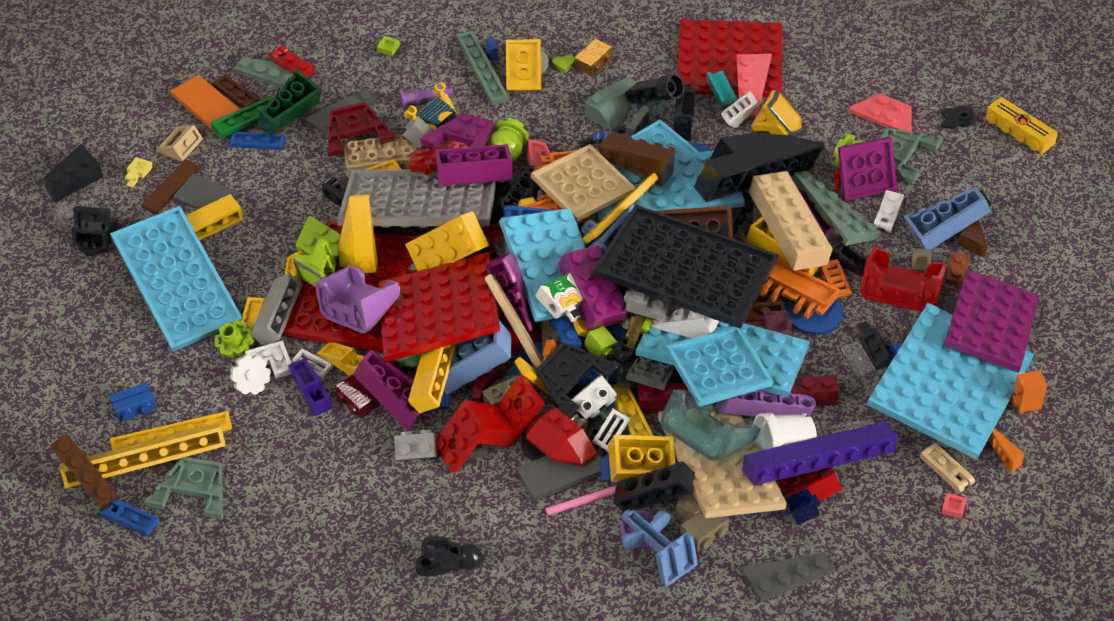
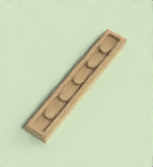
(514, 320)

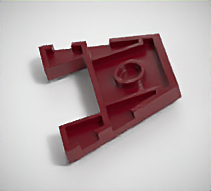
(354, 121)

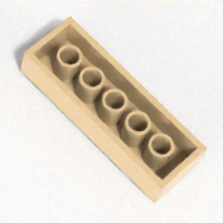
(790, 220)

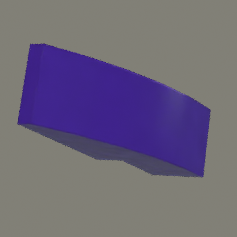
(310, 386)

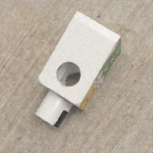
(561, 297)

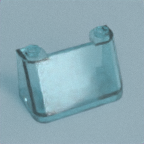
(701, 430)

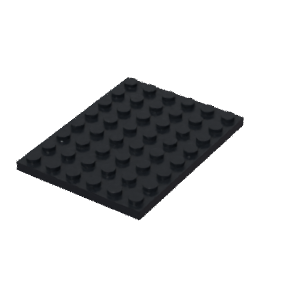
(686, 266)

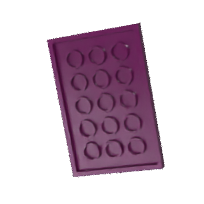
(992, 321)

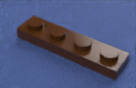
(84, 470)

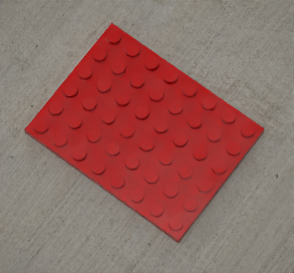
(306, 318)

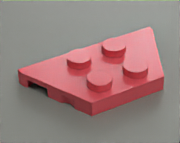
(884, 112)

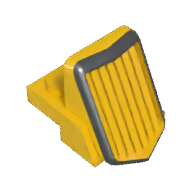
(777, 116)

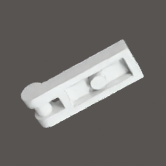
(888, 210)

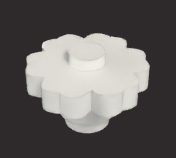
(250, 374)

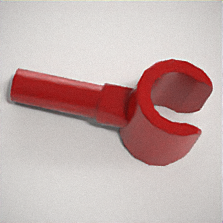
(837, 178)

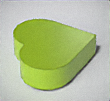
(563, 63)

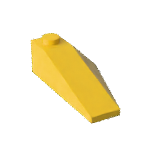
(357, 236)

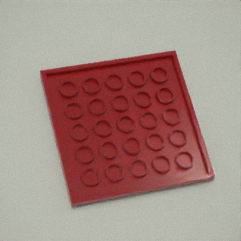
(714, 48)
(439, 308)

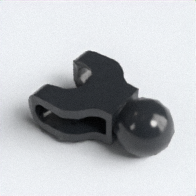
(446, 556)

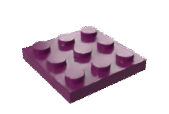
(867, 168)

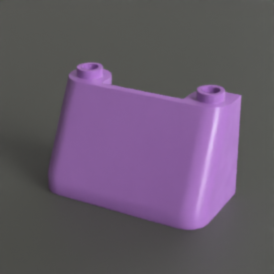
(351, 301)

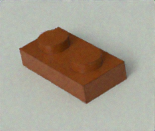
(957, 268)

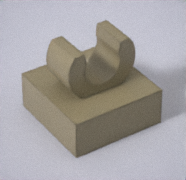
(920, 259)

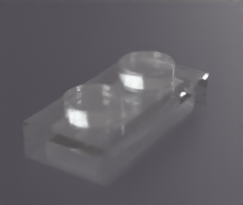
(858, 360)

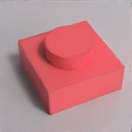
(954, 506)

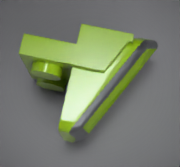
(316, 266)

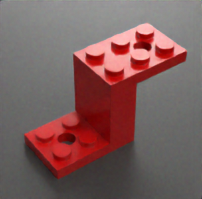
(488, 423)

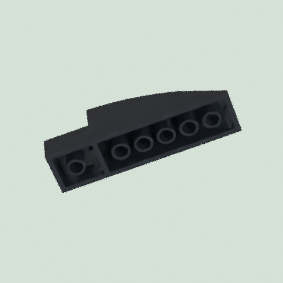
(749, 155)

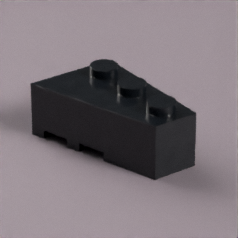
(72, 174)

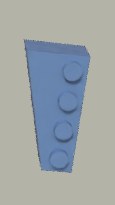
(947, 218)

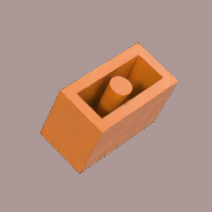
(1029, 391)

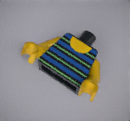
(436, 112)

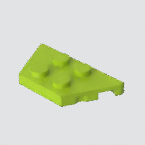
(312, 232)

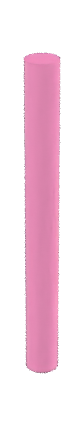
(580, 500)

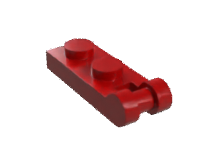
(290, 61)

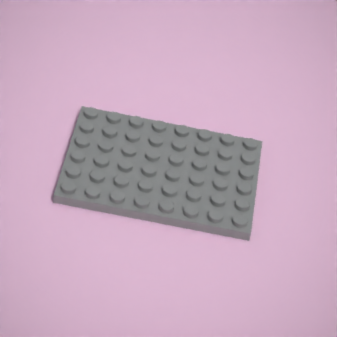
(416, 199)

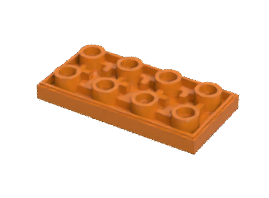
(203, 100)

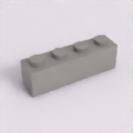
(276, 309)

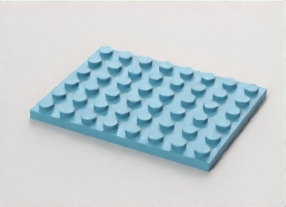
(944, 389)

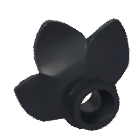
(957, 117)
(594, 426)

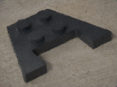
(566, 368)

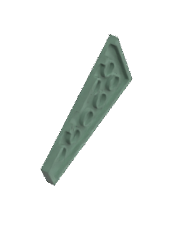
(836, 213)

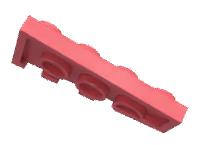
(752, 75)

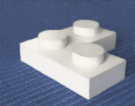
(275, 356)

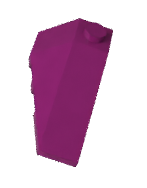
(509, 277)

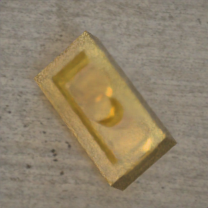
(634, 330)

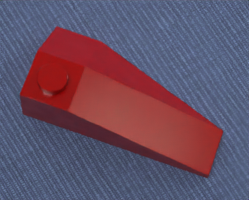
(820, 482)

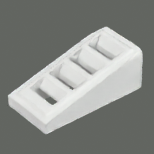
(739, 117)

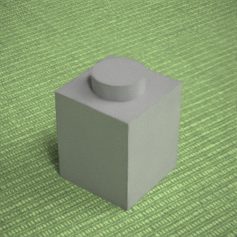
(416, 130)

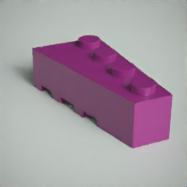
(389, 387)

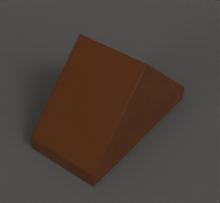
(973, 239)

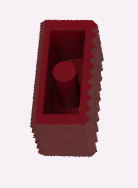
(355, 396)

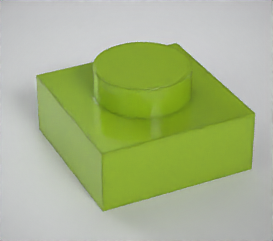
(388, 46)

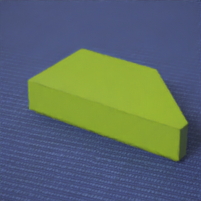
(646, 325)

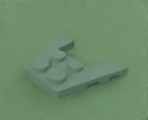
(904, 146)
(196, 479)

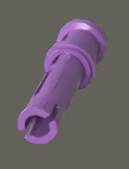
(418, 96)

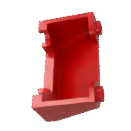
(900, 285)

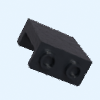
(684, 112)

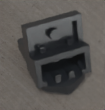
(92, 229)

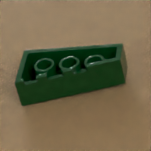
(290, 102)

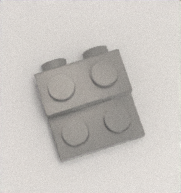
(645, 305)

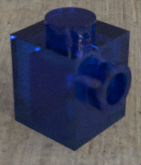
(803, 506)

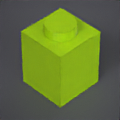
(600, 342)

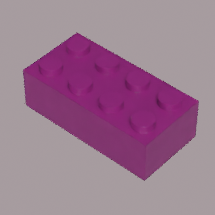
(473, 165)
(601, 298)

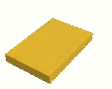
(523, 65)

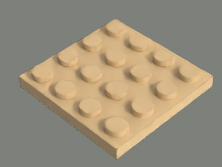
(583, 182)

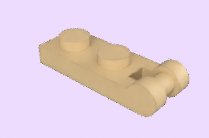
(947, 467)

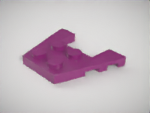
(463, 129)

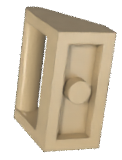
(183, 144)

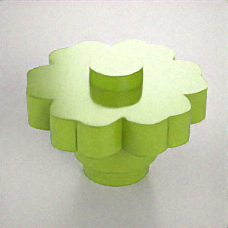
(234, 339)

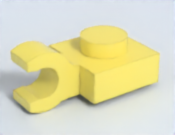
(137, 169)

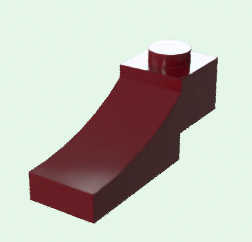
(486, 380)

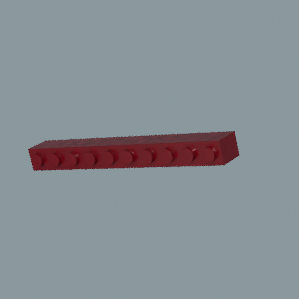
(821, 388)

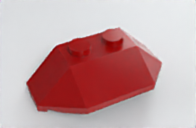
(560, 438)

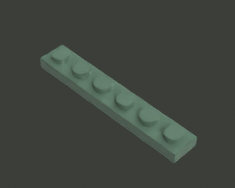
(482, 68)

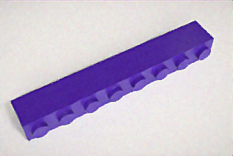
(819, 453)

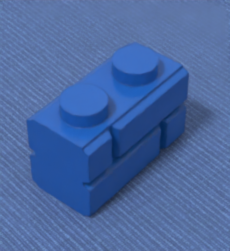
(133, 402)

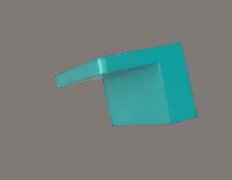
(721, 89)

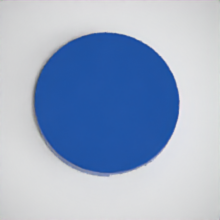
(816, 323)

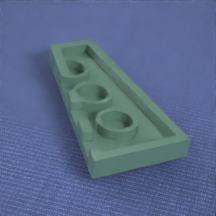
(263, 70)

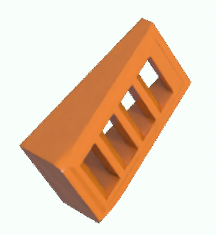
(834, 268)
(1006, 450)

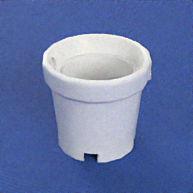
(783, 429)

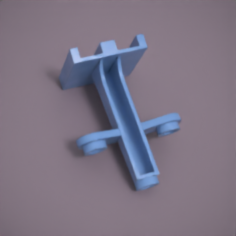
(673, 557)

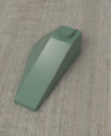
(610, 104)

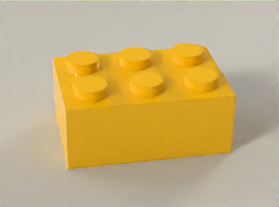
(638, 454)

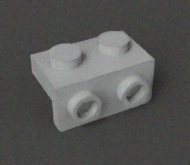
(415, 446)

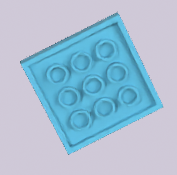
(719, 366)

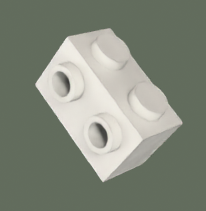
(594, 397)

